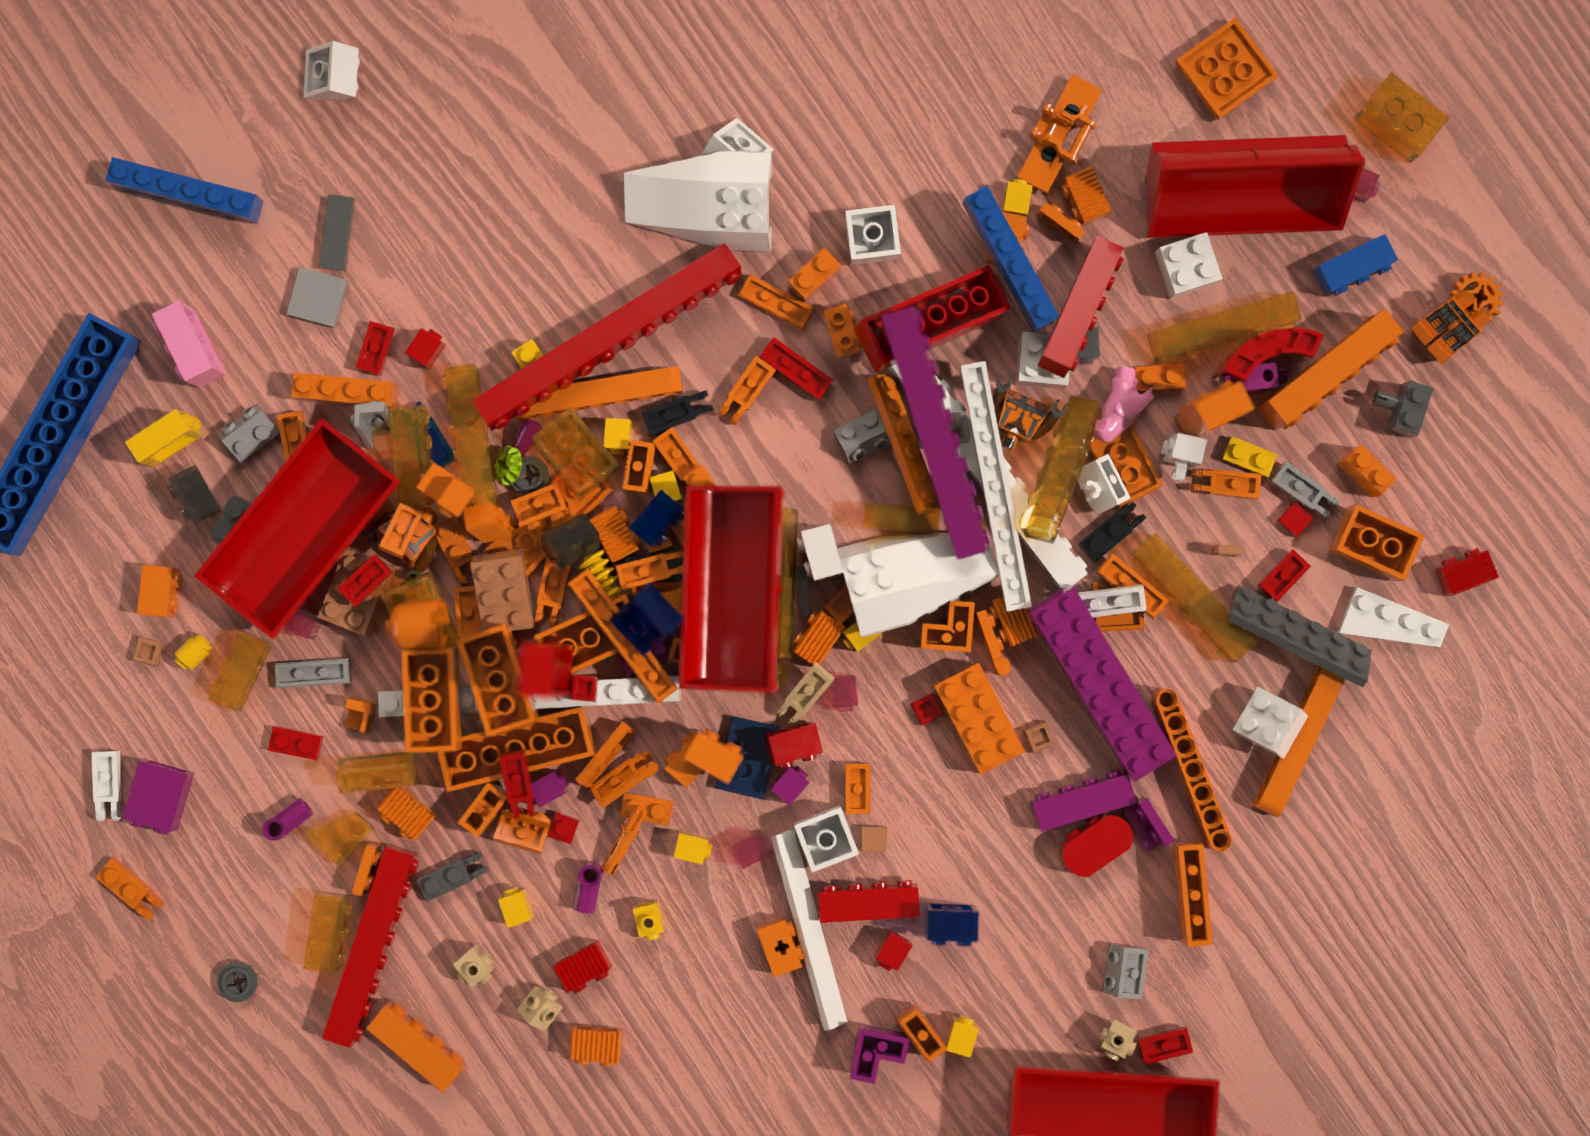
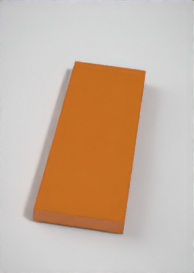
(531, 540)

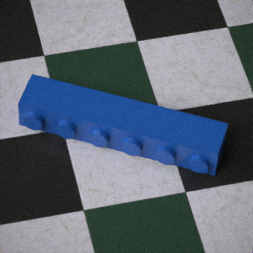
(184, 190)
(1010, 259)

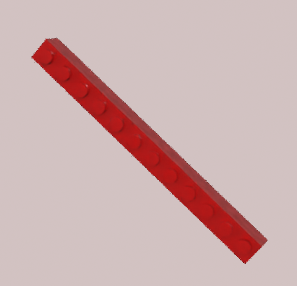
(607, 337)

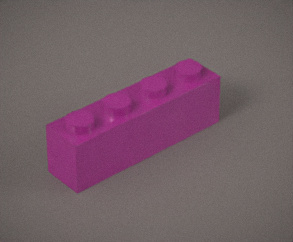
(1082, 801)

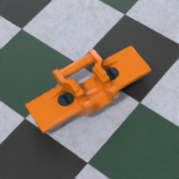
(1052, 129)

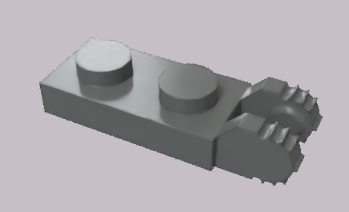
(449, 877)

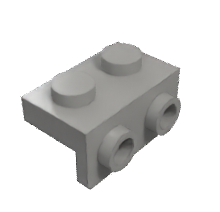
(370, 421)
(248, 432)
(862, 436)

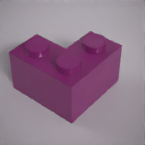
(875, 1044)

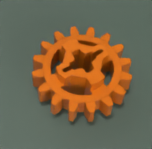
(1484, 290)

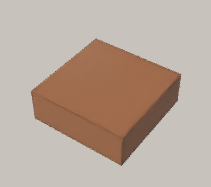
(1227, 550)
(148, 651)
(1039, 736)
(873, 838)

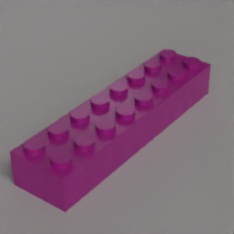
(1101, 682)

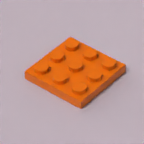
(1226, 68)

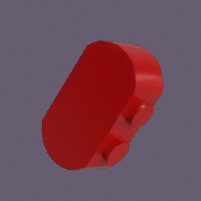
(1095, 844)

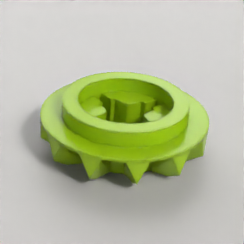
(512, 458)

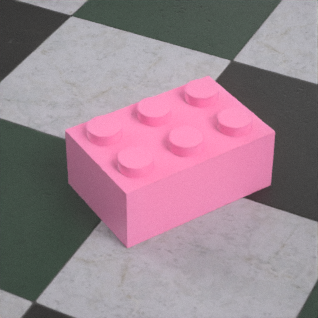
(188, 344)

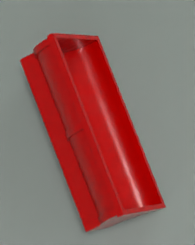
(1251, 185)
(297, 528)
(731, 588)
(1109, 1104)

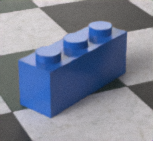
(1355, 266)

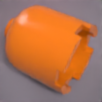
(419, 624)

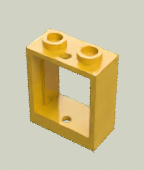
(165, 438)

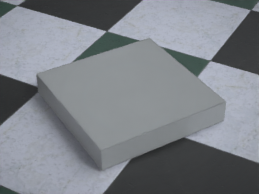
(317, 297)

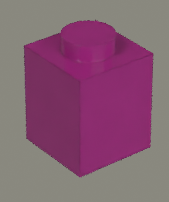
(790, 784)
(549, 788)

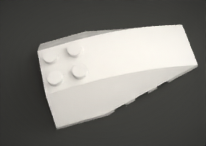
(705, 199)
(908, 576)

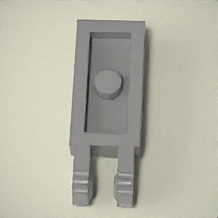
(1303, 489)

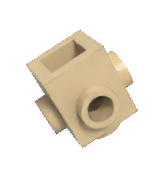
(466, 969)
(540, 1008)
(1124, 1034)

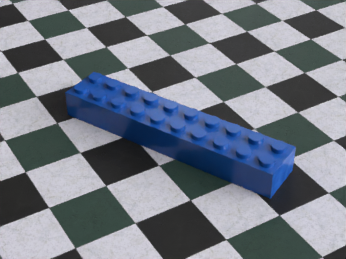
(60, 427)

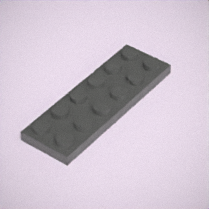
(1300, 635)

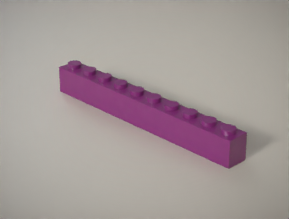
(935, 432)

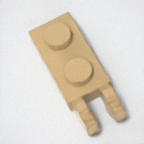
(806, 692)

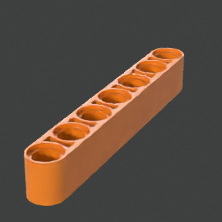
(610, 392)
(1285, 772)
(1200, 778)

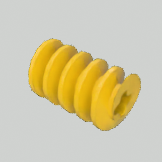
(601, 573)

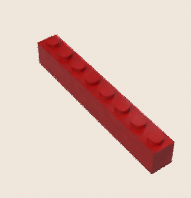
(370, 945)

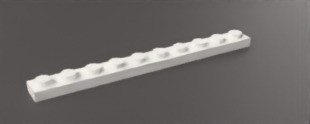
(995, 486)

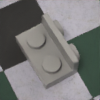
(1125, 971)

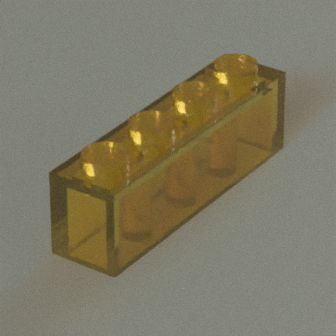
(410, 451)

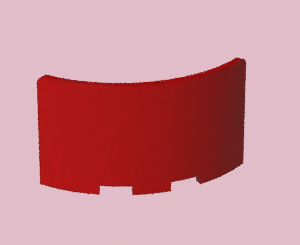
(1275, 342)

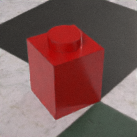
(426, 347)
(893, 951)

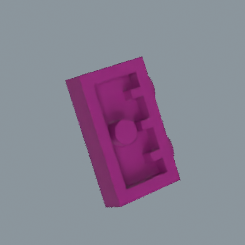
(1147, 824)

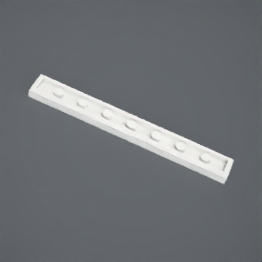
(809, 929)

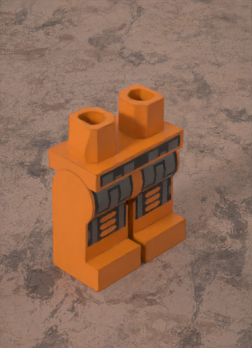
(1457, 320)

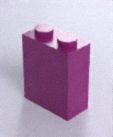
(157, 796)

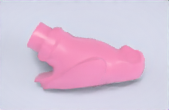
(1122, 405)

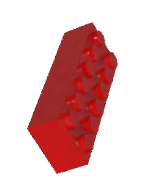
(946, 314)
(544, 670)

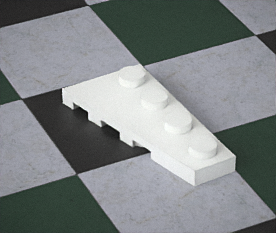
(1383, 619)

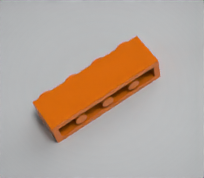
(342, 390)
(1192, 893)
(416, 1045)

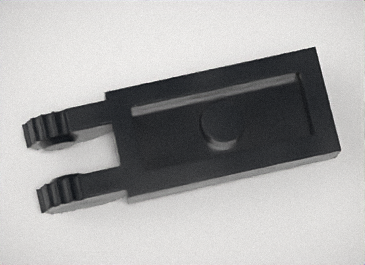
(674, 413)
(1109, 533)

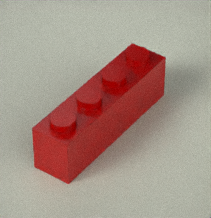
(868, 903)

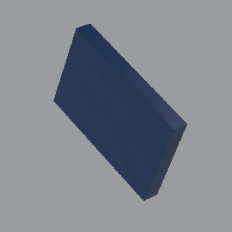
(754, 769)

